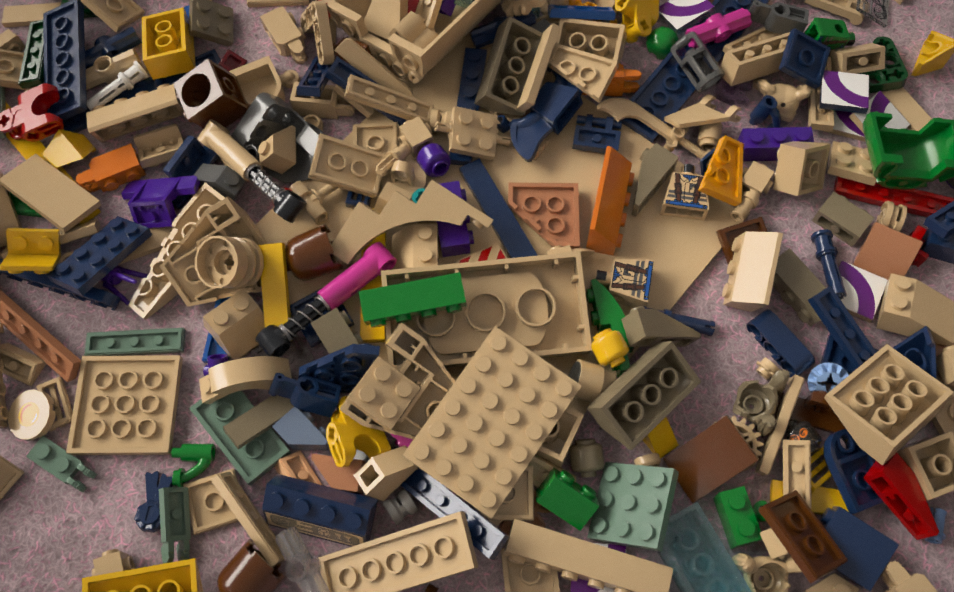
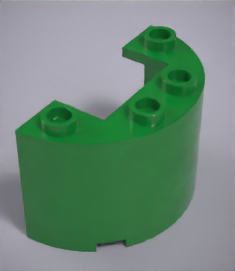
(909, 156)

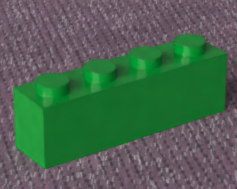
(412, 299)

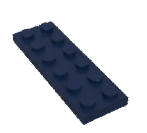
(66, 57)

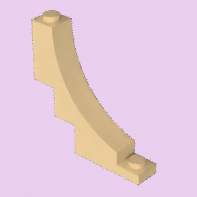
(433, 205)

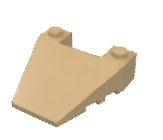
(423, 369)

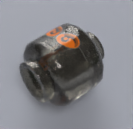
(803, 431)

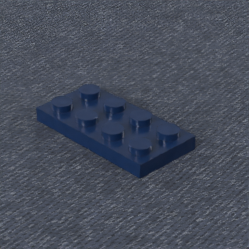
(99, 255)

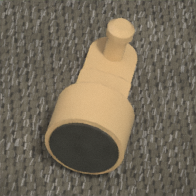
(592, 378)

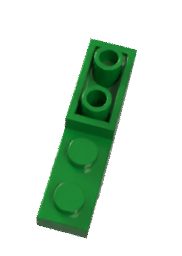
(607, 315)

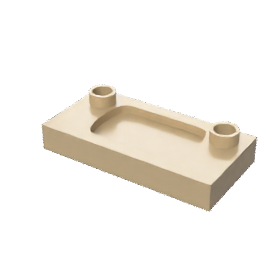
(527, 297)

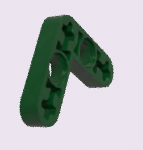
(893, 75)

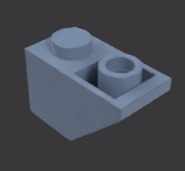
(299, 432)

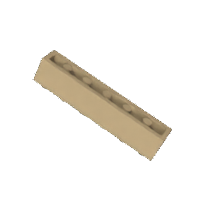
(584, 560)

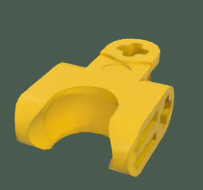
(638, 17)
(347, 435)

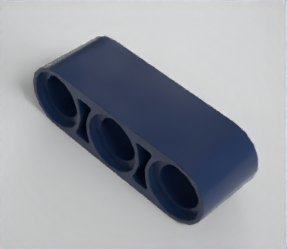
(781, 342)

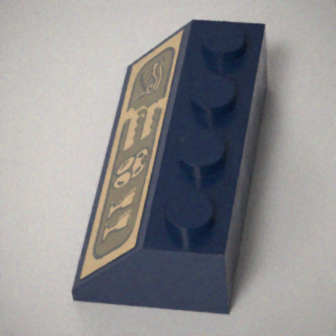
(319, 510)

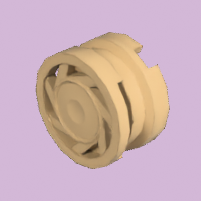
(892, 215)

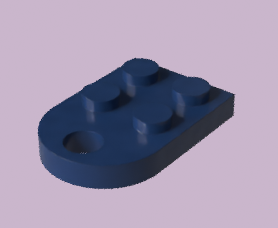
(848, 469)

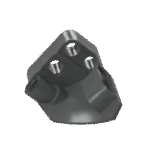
(268, 116)

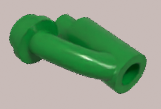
(200, 453)

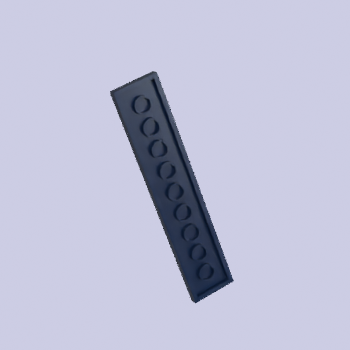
(669, 86)

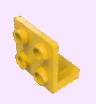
(31, 250)

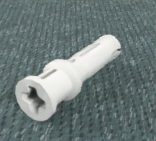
(123, 77)

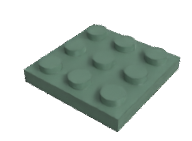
(634, 505)

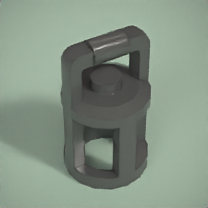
(694, 59)

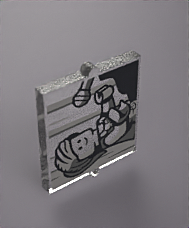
(875, 10)

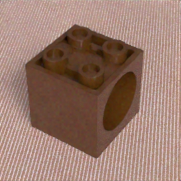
(210, 94)

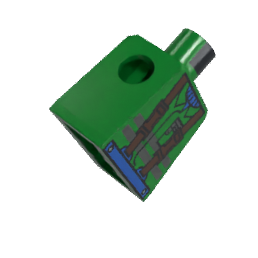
(830, 33)

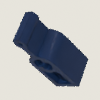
(307, 393)

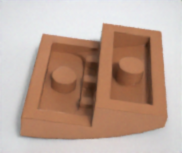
(887, 252)

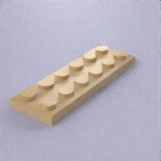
(403, 558)

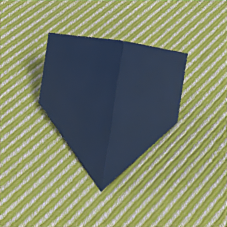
(920, 350)

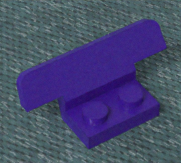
(153, 198)

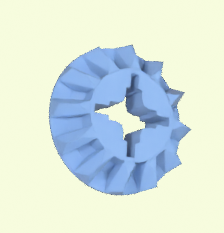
(822, 372)

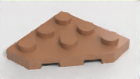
(548, 210)

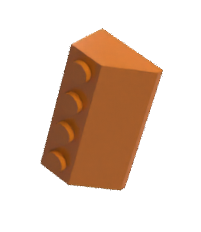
(609, 203)

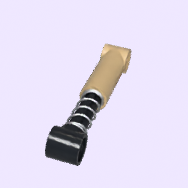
(217, 138)

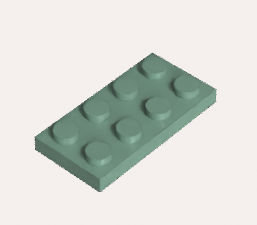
(255, 457)

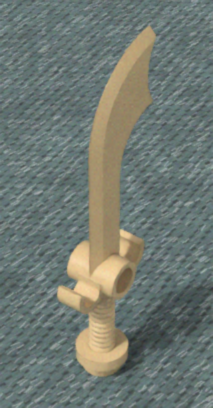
(624, 108)

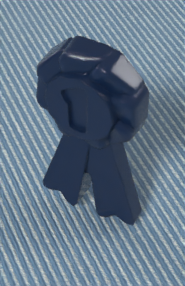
(148, 514)

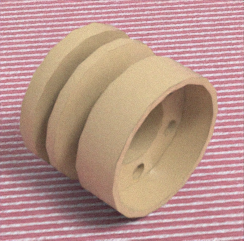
(229, 262)

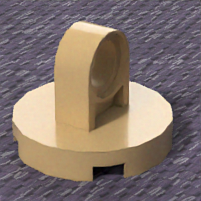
(406, 175)

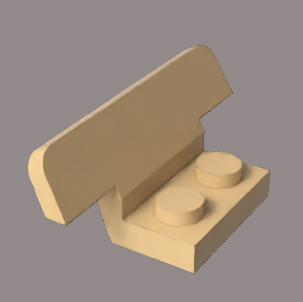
(368, 65)

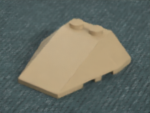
(220, 219)

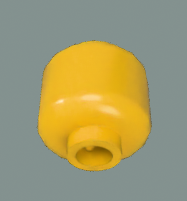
(609, 348)

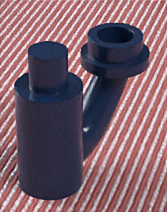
(764, 108)

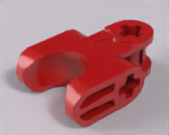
(30, 117)

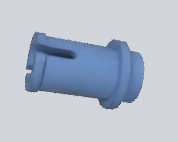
(939, 516)

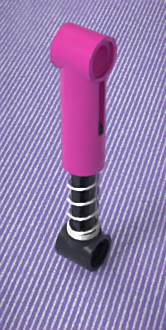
(276, 340)

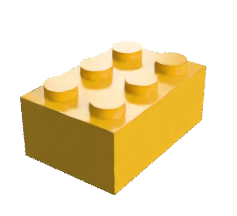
(167, 43)

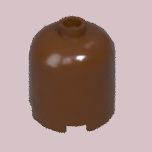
(311, 254)
(250, 572)

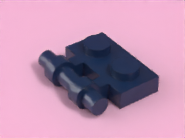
(596, 139)

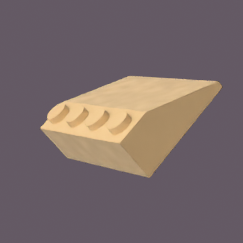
(887, 402)

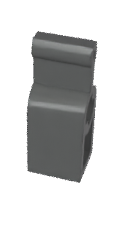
(779, 17)

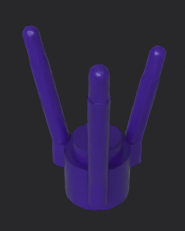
(116, 276)

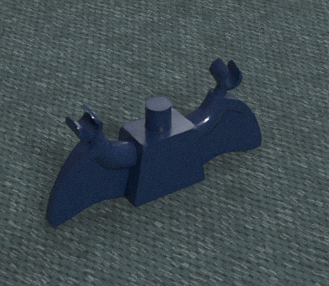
(550, 113)

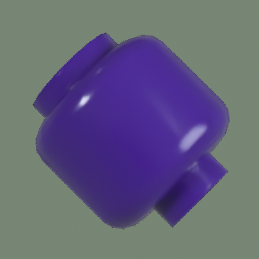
(434, 160)

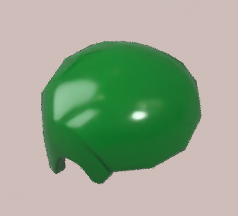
(661, 41)

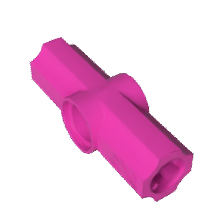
(720, 26)

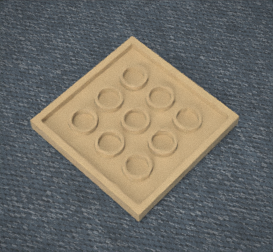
(125, 405)

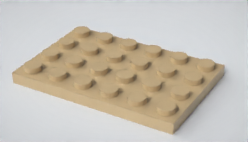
(492, 422)

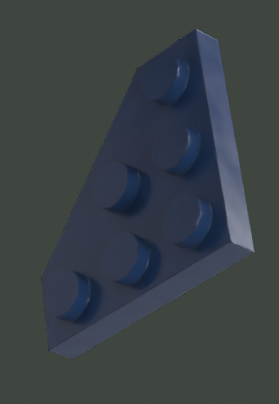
(343, 366)

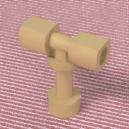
(314, 200)

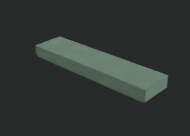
(135, 342)

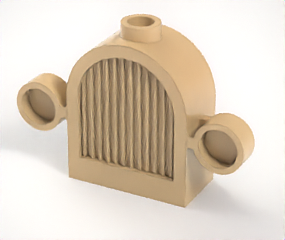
(262, 77)

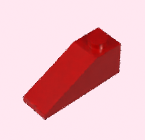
(903, 495)

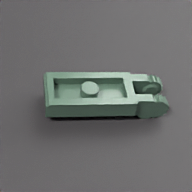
(59, 463)
(174, 523)

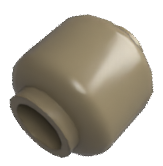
(586, 457)

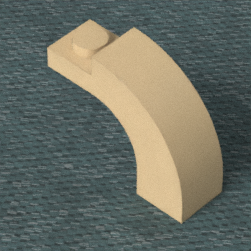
(241, 375)

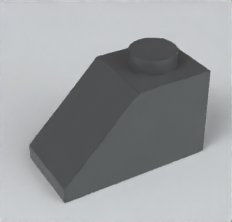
(221, 179)

